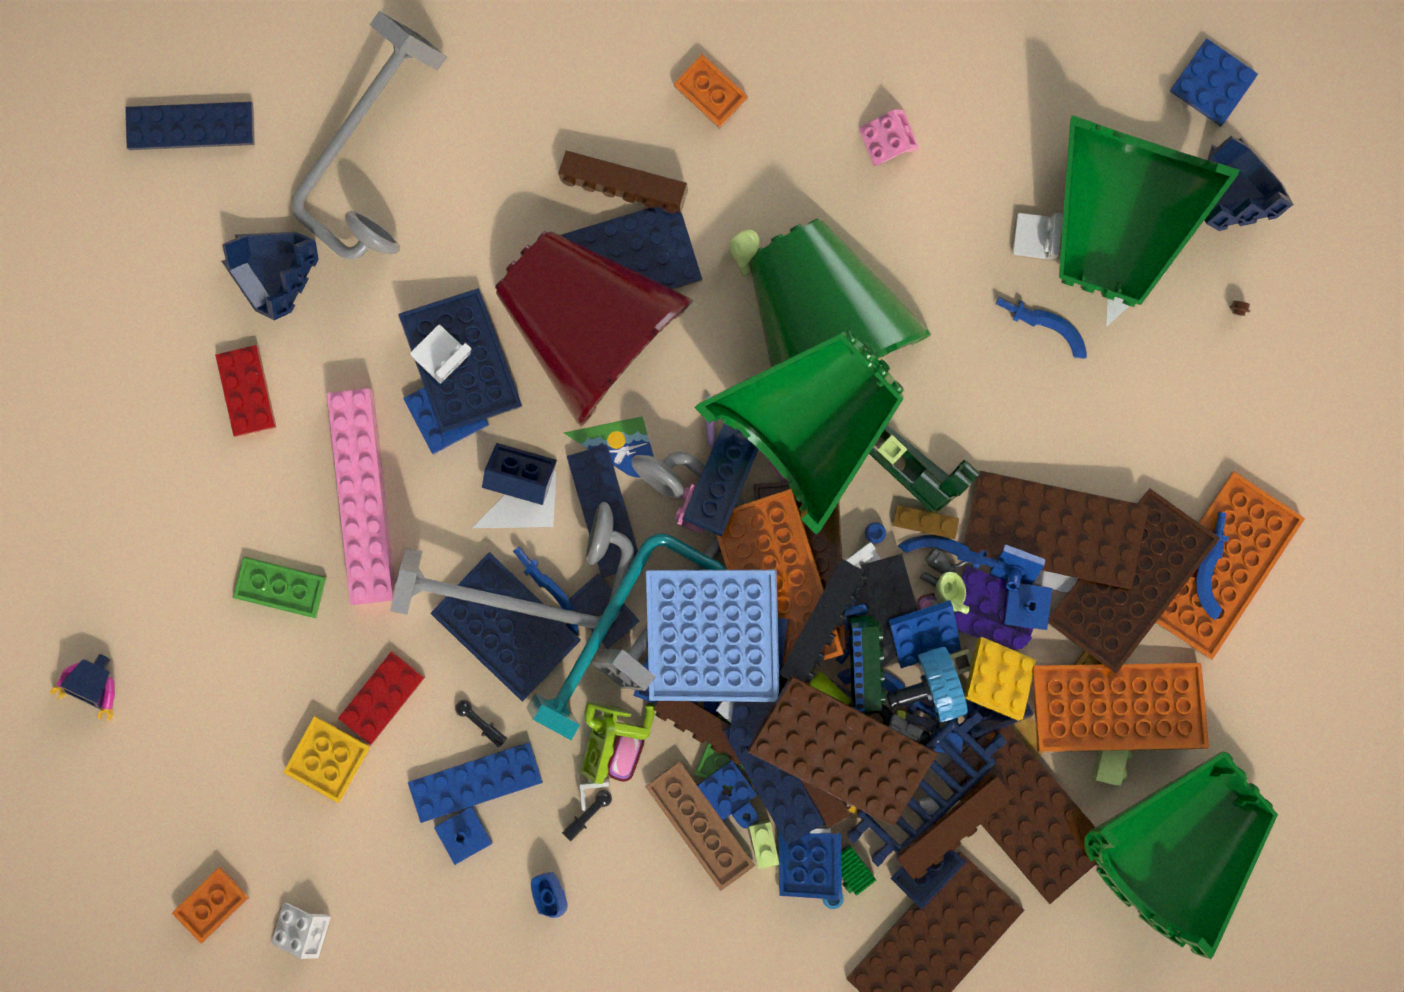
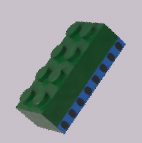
(865, 663)

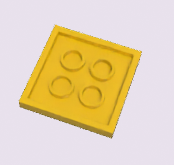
(999, 678)
(327, 759)

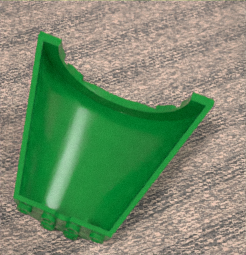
(1130, 209)
(817, 288)
(814, 417)
(1186, 852)

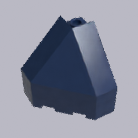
(1253, 193)
(270, 269)

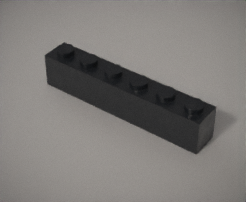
(823, 622)

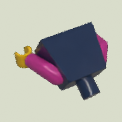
(89, 684)

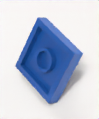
(1018, 567)
(1028, 607)
(463, 835)

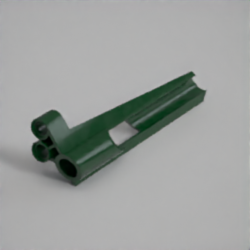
(924, 478)

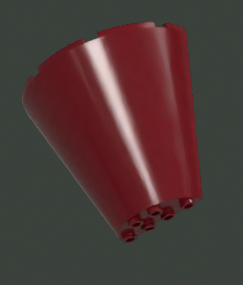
(583, 316)

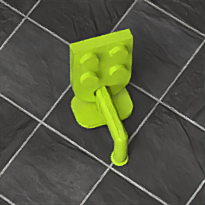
(602, 736)

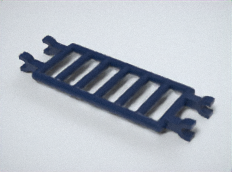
(944, 806)

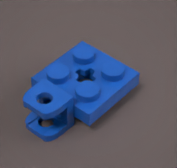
(733, 804)

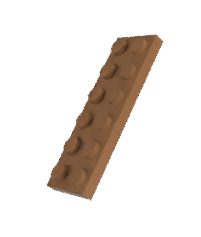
(700, 826)

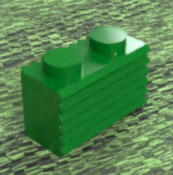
(854, 871)

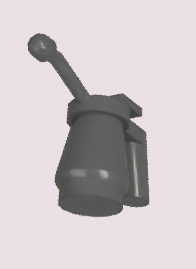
(939, 562)

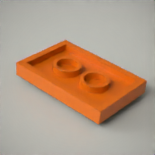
(710, 91)
(210, 905)

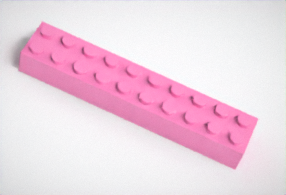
(361, 496)

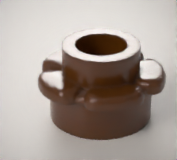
(1240, 308)

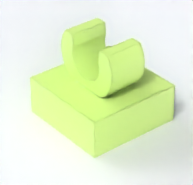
(892, 449)

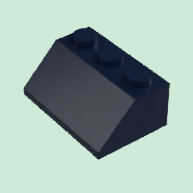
(519, 473)

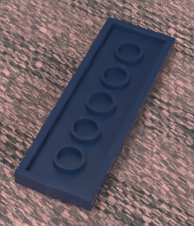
(190, 125)
(721, 481)
(598, 483)
(749, 716)
(781, 794)

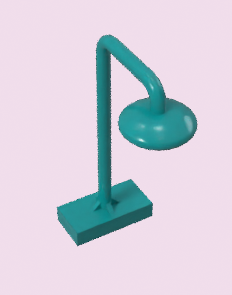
(555, 712)

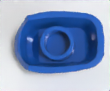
(548, 895)

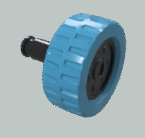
(937, 685)

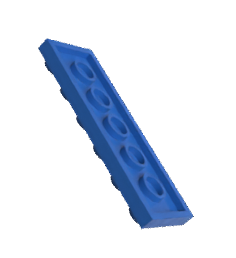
(475, 782)

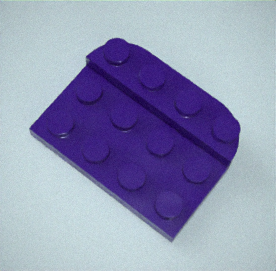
(987, 604)

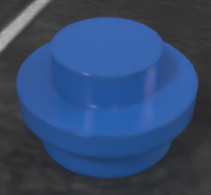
(875, 532)

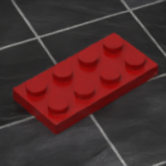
(245, 391)
(381, 698)

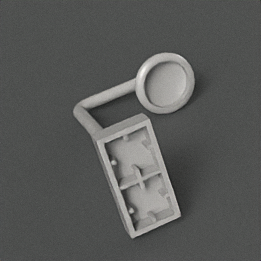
(370, 235)
(412, 581)
(616, 663)

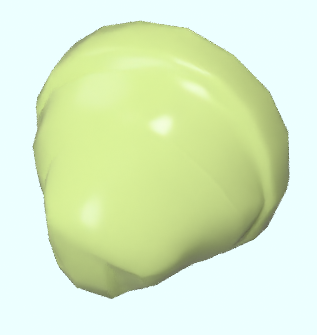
(743, 249)
(952, 588)

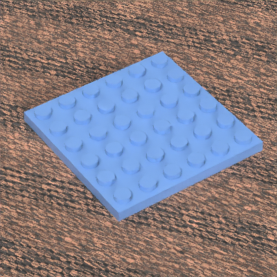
(713, 635)

